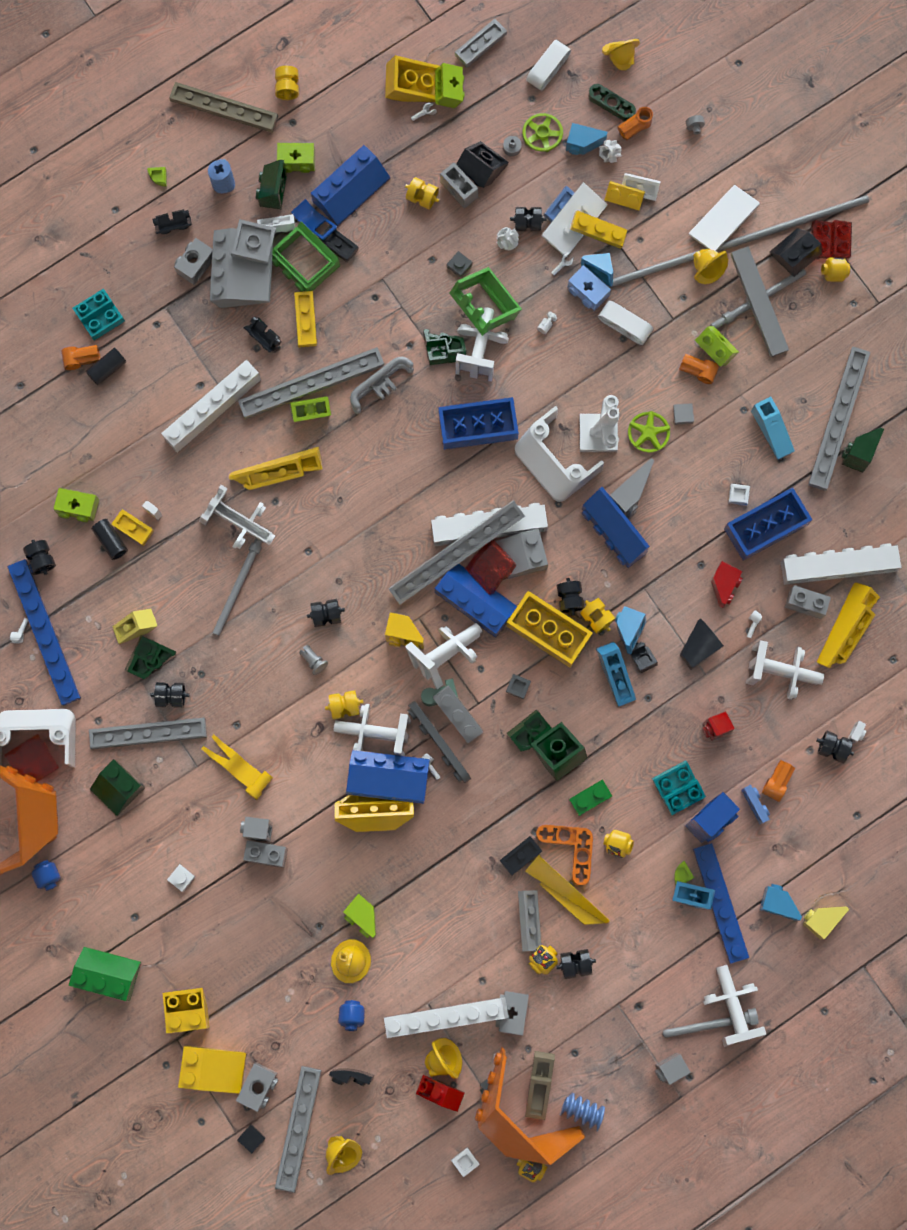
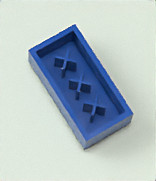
(478, 423)
(768, 524)
(713, 818)

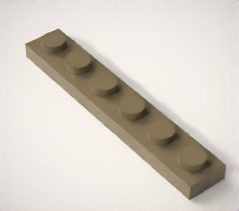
(223, 107)

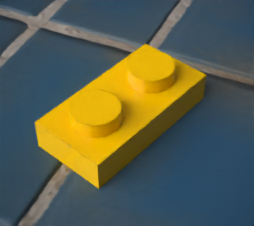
(624, 195)
(132, 527)

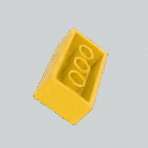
(549, 629)

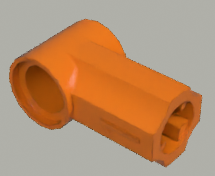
(635, 124)
(75, 357)
(703, 370)
(776, 785)

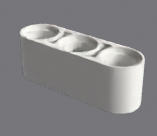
(548, 65)
(625, 322)

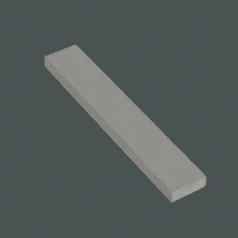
(759, 301)
(147, 733)
(298, 1129)

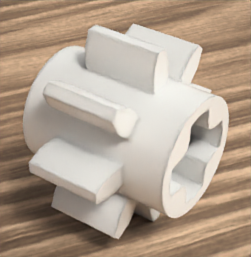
(610, 151)
(507, 238)

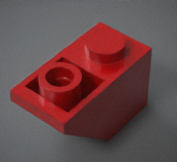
(724, 581)
(717, 726)
(440, 1093)

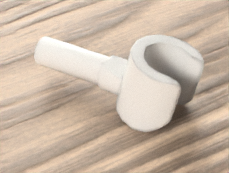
(425, 111)
(562, 264)
(755, 617)
(17, 637)
(431, 768)

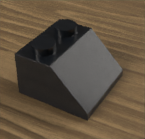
(481, 164)
(797, 251)

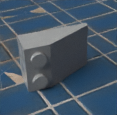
(630, 491)
(526, 551)

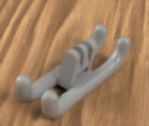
(380, 381)

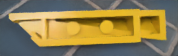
(278, 469)
(849, 626)
(565, 893)

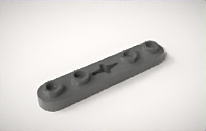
(449, 757)

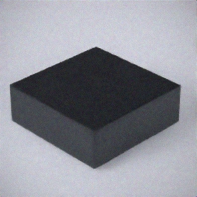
(251, 1138)

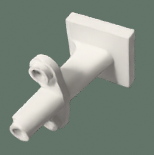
(476, 364)
(600, 431)
(247, 525)
(430, 662)
(761, 664)
(363, 730)
(731, 997)

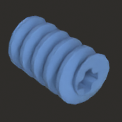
(221, 176)
(583, 1111)

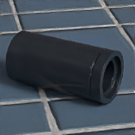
(106, 366)
(109, 539)

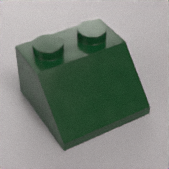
(272, 185)
(861, 451)
(559, 751)
(116, 787)

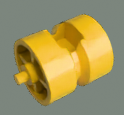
(287, 80)
(422, 193)
(597, 615)
(344, 704)

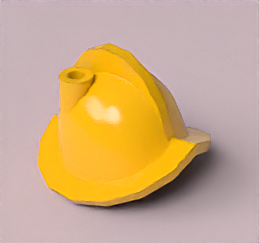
(621, 53)
(709, 265)
(350, 961)
(444, 1059)
(342, 1155)

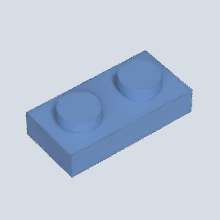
(558, 203)
(759, 810)

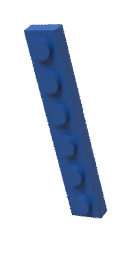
(722, 904)

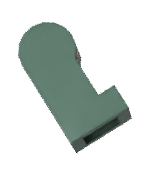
(428, 693)

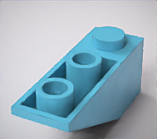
(773, 427)

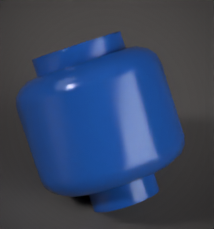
(45, 875)
(351, 1015)

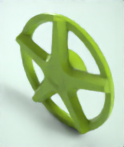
(542, 132)
(649, 431)

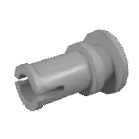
(314, 661)

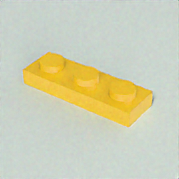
(598, 229)
(305, 319)

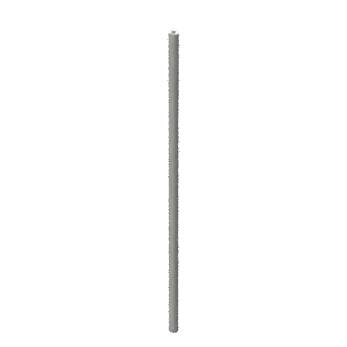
(743, 239)

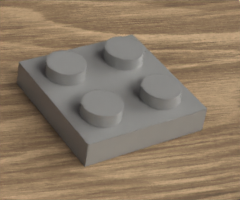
(253, 241)

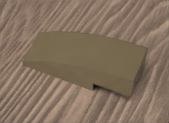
(540, 1085)

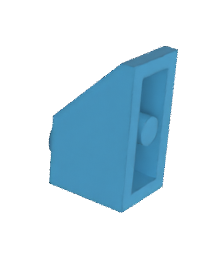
(584, 139)
(630, 626)
(779, 902)

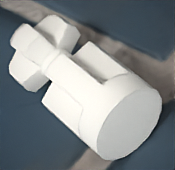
(546, 324)

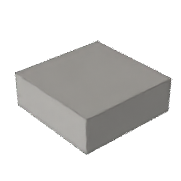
(683, 413)

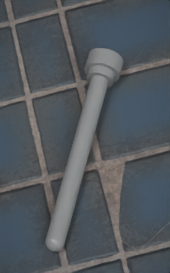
(750, 1017)

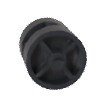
(528, 219)
(40, 559)
(569, 592)
(325, 613)
(165, 694)
(838, 748)
(575, 964)

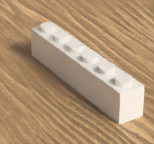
(211, 406)
(450, 529)
(840, 564)
(446, 1017)

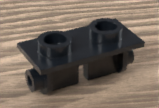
(164, 225)
(269, 340)

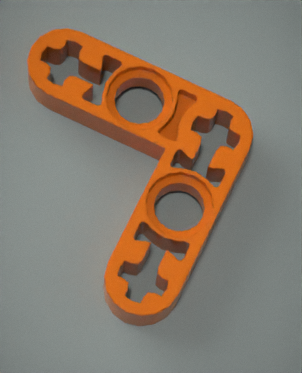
(573, 840)

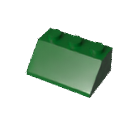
(105, 974)

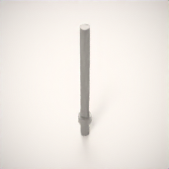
(728, 317)
(254, 549)

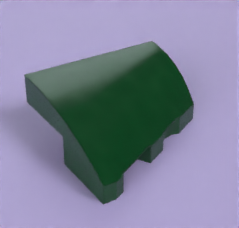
(443, 348)
(147, 657)
(529, 730)

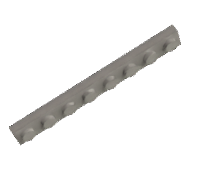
(311, 383)
(839, 418)
(456, 552)

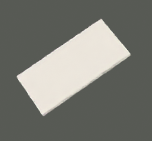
(724, 218)
(559, 231)

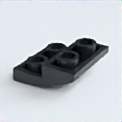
(344, 1075)

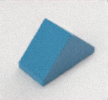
(600, 266)
(693, 895)

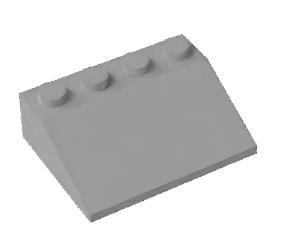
(236, 279)

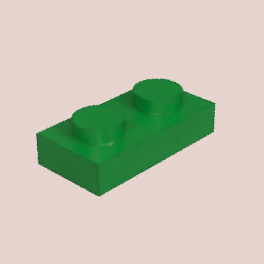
(590, 797)

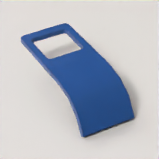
(311, 218)

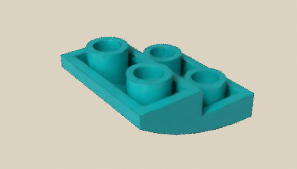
(98, 314)
(678, 787)

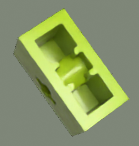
(449, 85)
(302, 151)
(716, 346)
(310, 409)
(68, 498)

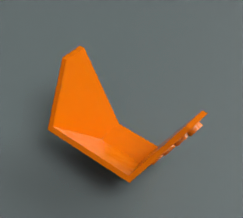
(35, 816)
(508, 1137)

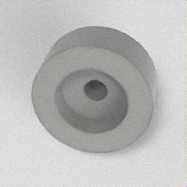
(695, 123)
(512, 145)

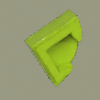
(158, 175)
(683, 873)

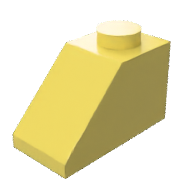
(134, 625)
(823, 920)

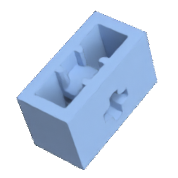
(583, 280)

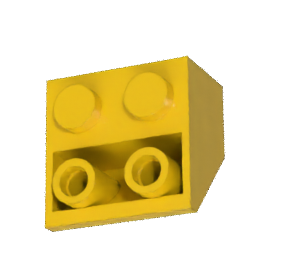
(402, 631)
(185, 1010)

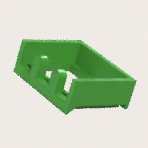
(291, 273)
(497, 293)

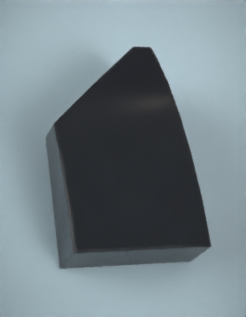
(643, 657)

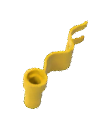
(240, 769)

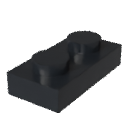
(340, 244)
(520, 855)

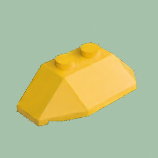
(372, 814)

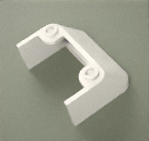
(543, 465)
(59, 722)

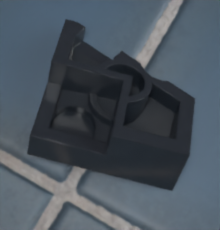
(700, 645)

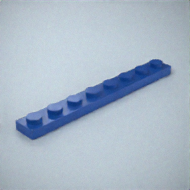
(44, 632)

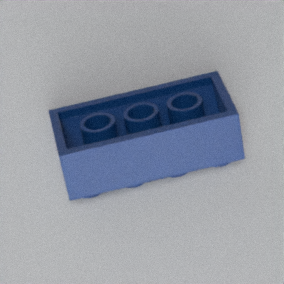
(350, 185)
(615, 528)
(471, 599)
(387, 776)

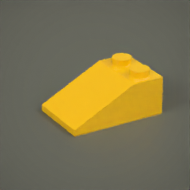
(410, 80)
(212, 1069)

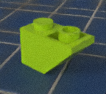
(362, 914)

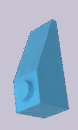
(616, 673)

